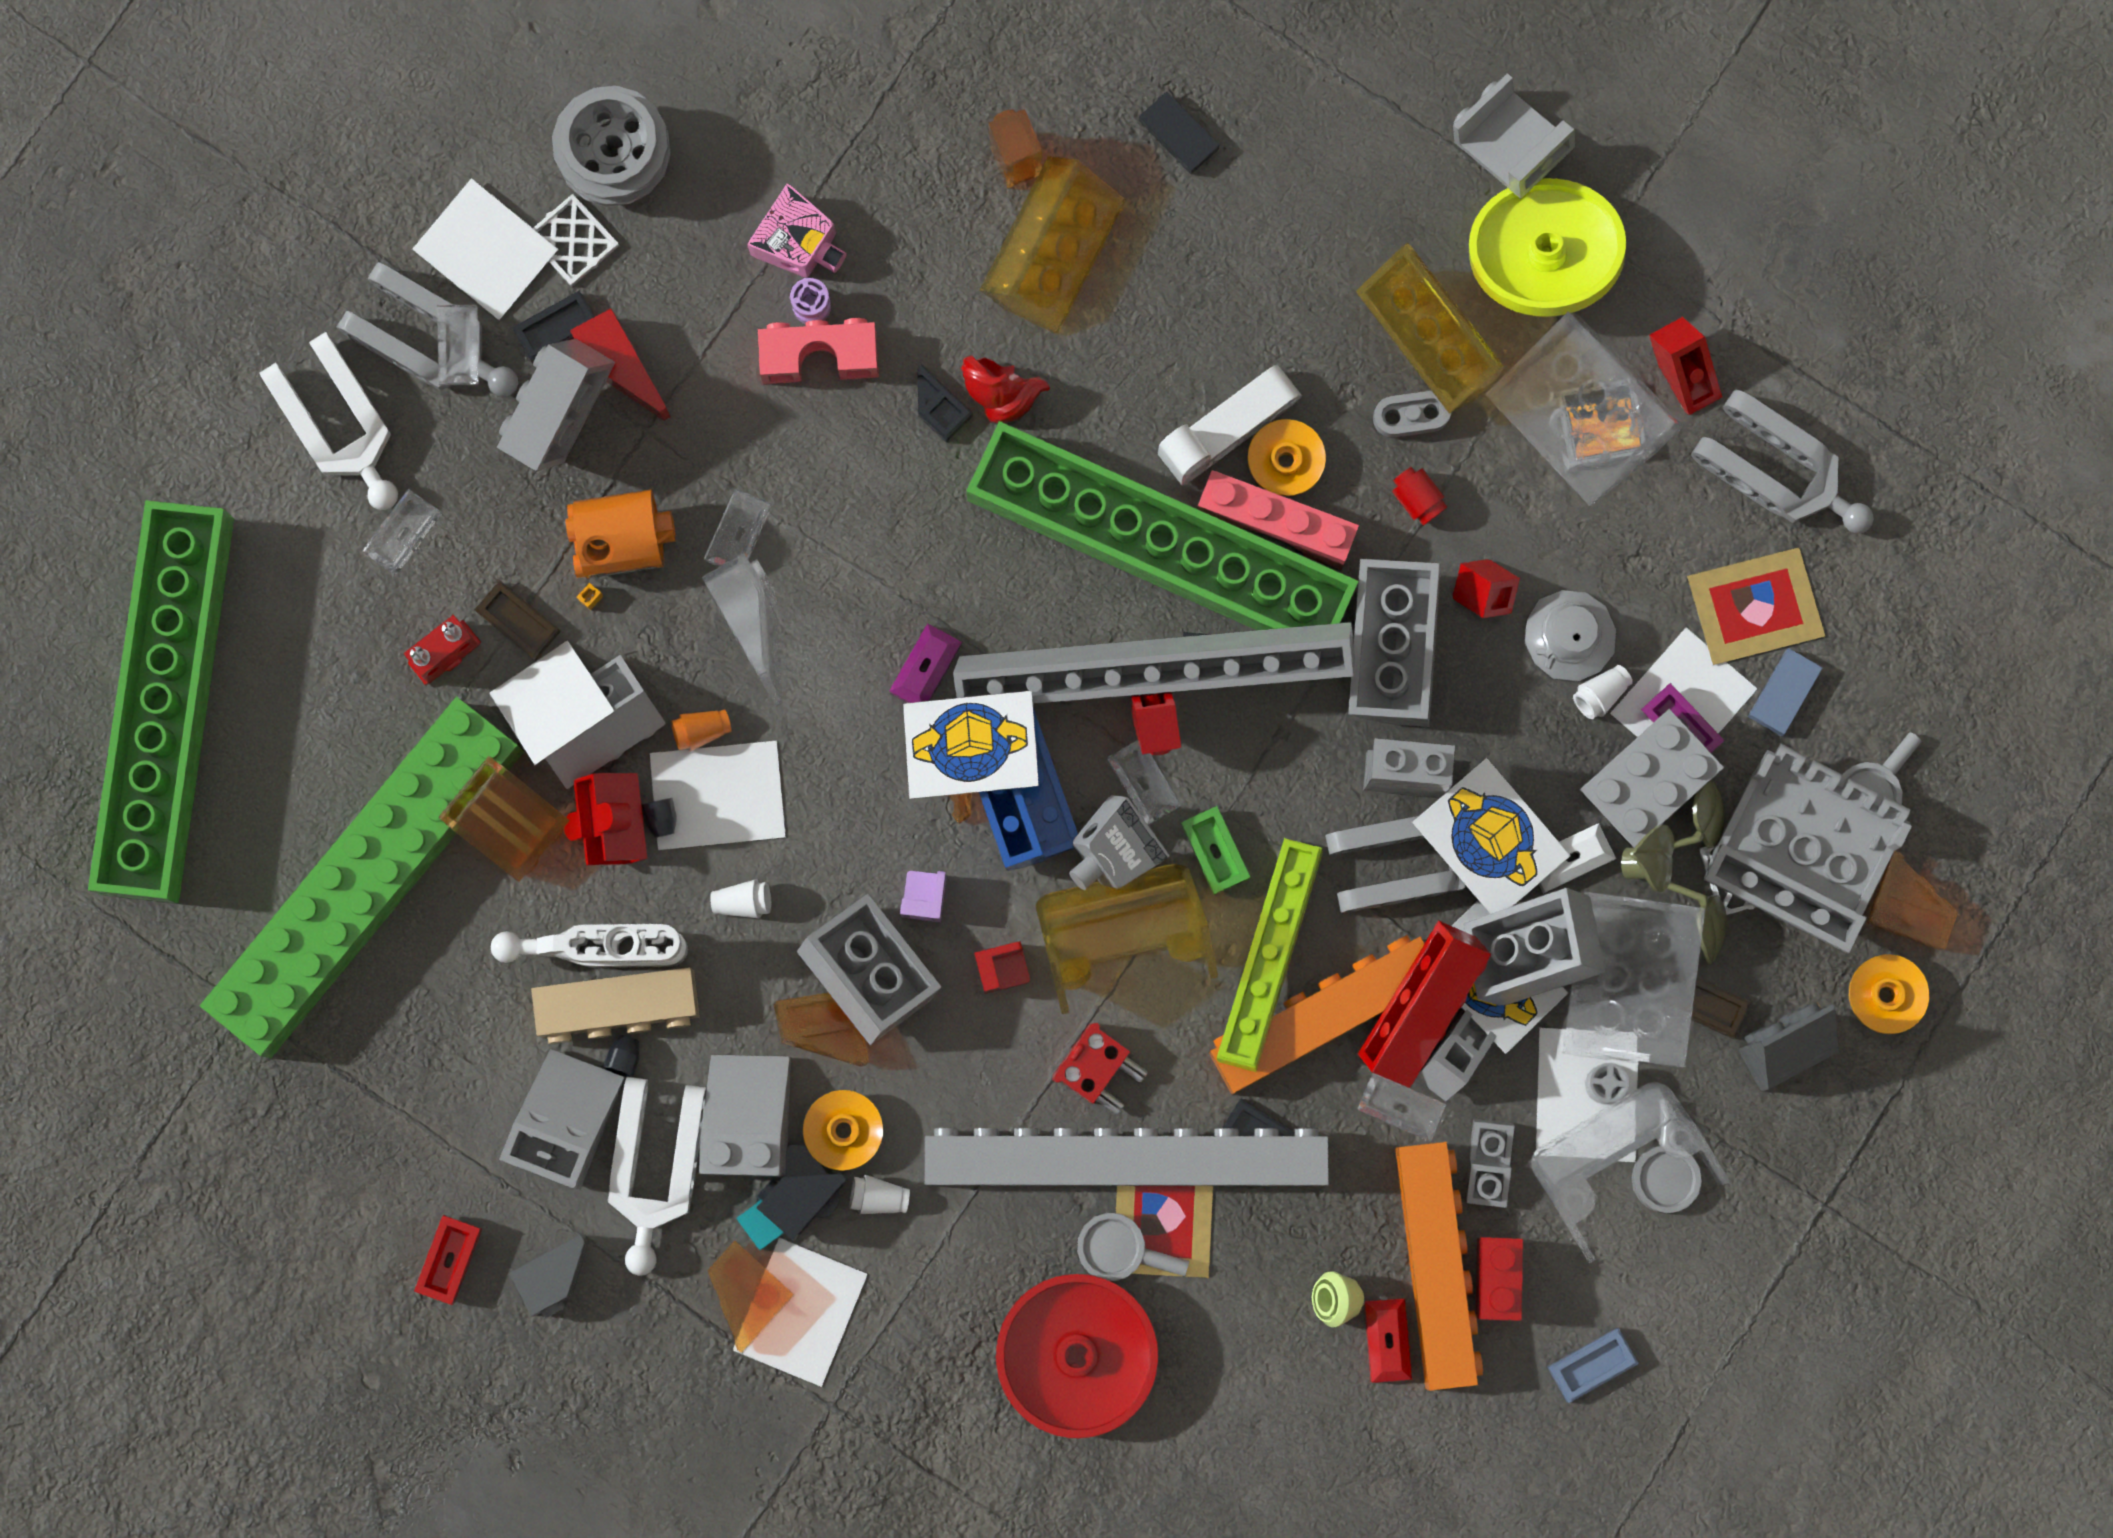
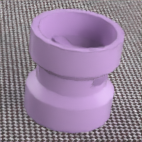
(812, 307)

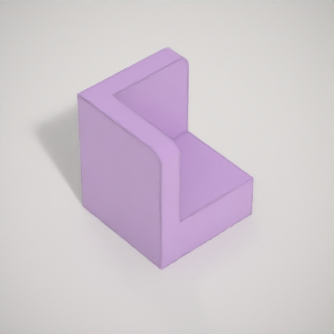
(924, 896)

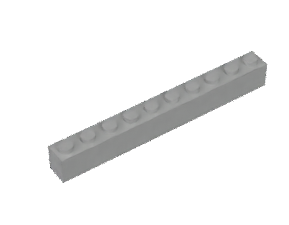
(1162, 664)
(1126, 1160)

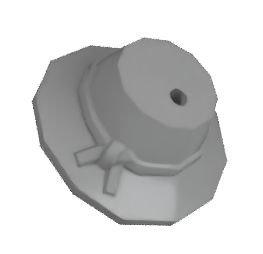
(1552, 630)

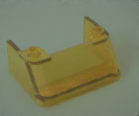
(1112, 923)

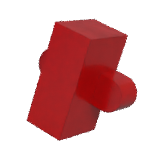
(608, 819)

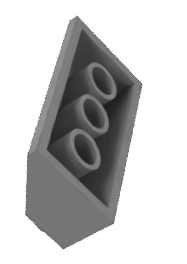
(1395, 641)

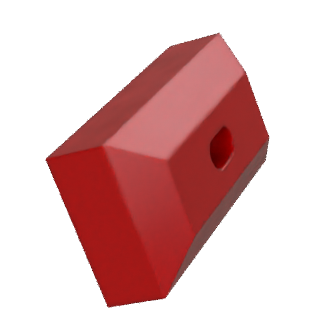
(436, 1278)
(1384, 1318)

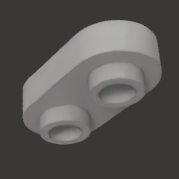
(1411, 414)

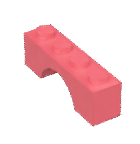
(1298, 525)

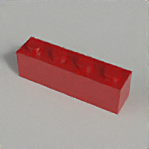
(1424, 1004)

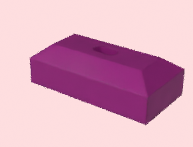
(920, 686)
(1672, 699)

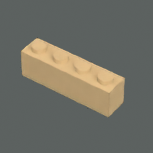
(615, 1003)

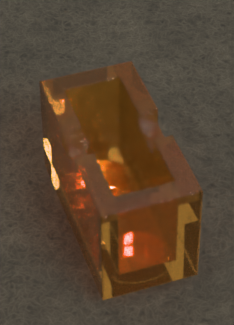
(1015, 147)

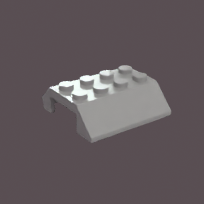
(1807, 846)

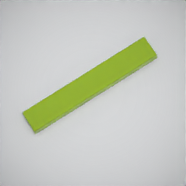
(1269, 955)

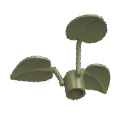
(1653, 861)

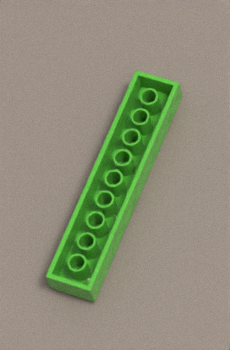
(1154, 536)
(161, 702)
(355, 884)

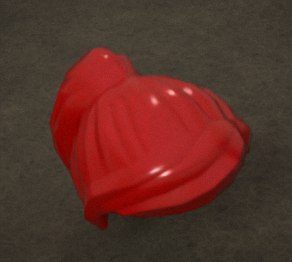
(1000, 390)

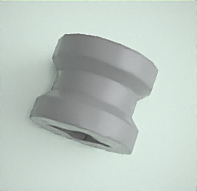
(1614, 1083)

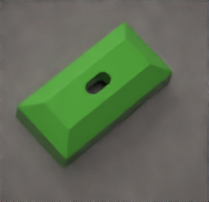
(1207, 830)

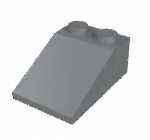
(746, 1116)

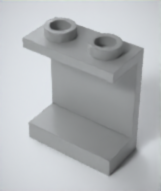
(1511, 137)
(1409, 768)

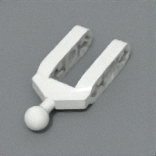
(360, 455)
(566, 945)
(649, 1213)

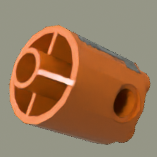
(618, 534)

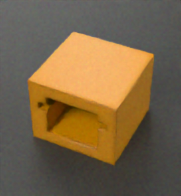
(589, 596)

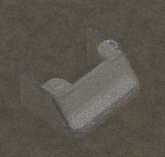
(1607, 1137)

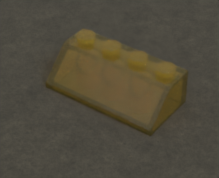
(1053, 243)
(1430, 329)

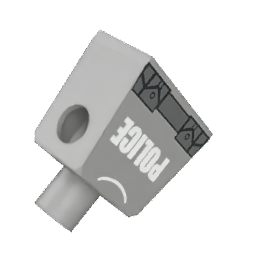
(1115, 846)

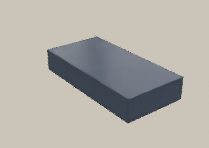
(1785, 692)
(1592, 1365)

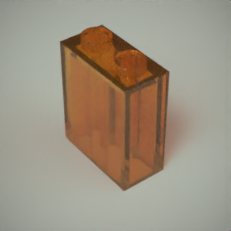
(504, 819)

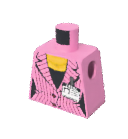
(796, 236)

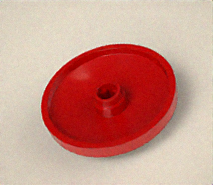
(1076, 1356)

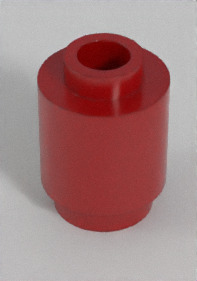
(1419, 495)

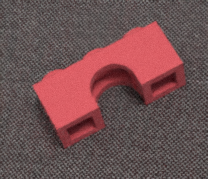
(786, 347)

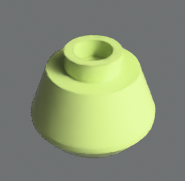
(1336, 1298)

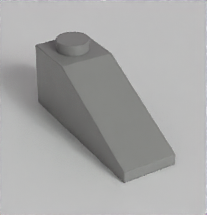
(1455, 1056)

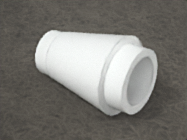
(1601, 692)
(743, 900)
(877, 1196)

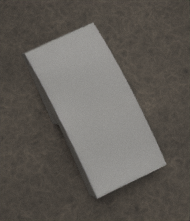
(1489, 1163)

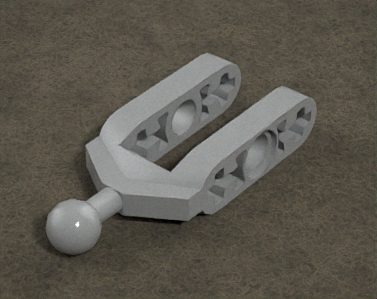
(501, 380)
(1797, 445)
(1389, 892)

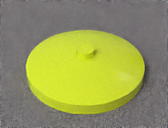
(1548, 249)

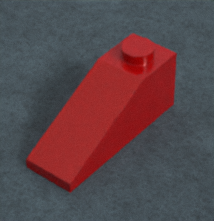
(628, 374)

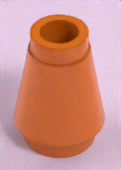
(699, 728)

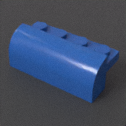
(1031, 820)

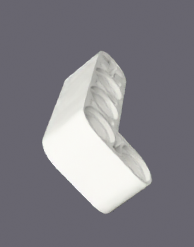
(1198, 447)

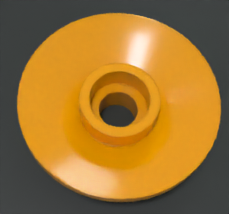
(1290, 439)
(1908, 992)
(825, 1117)

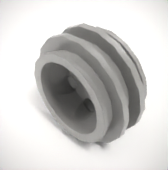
(620, 177)

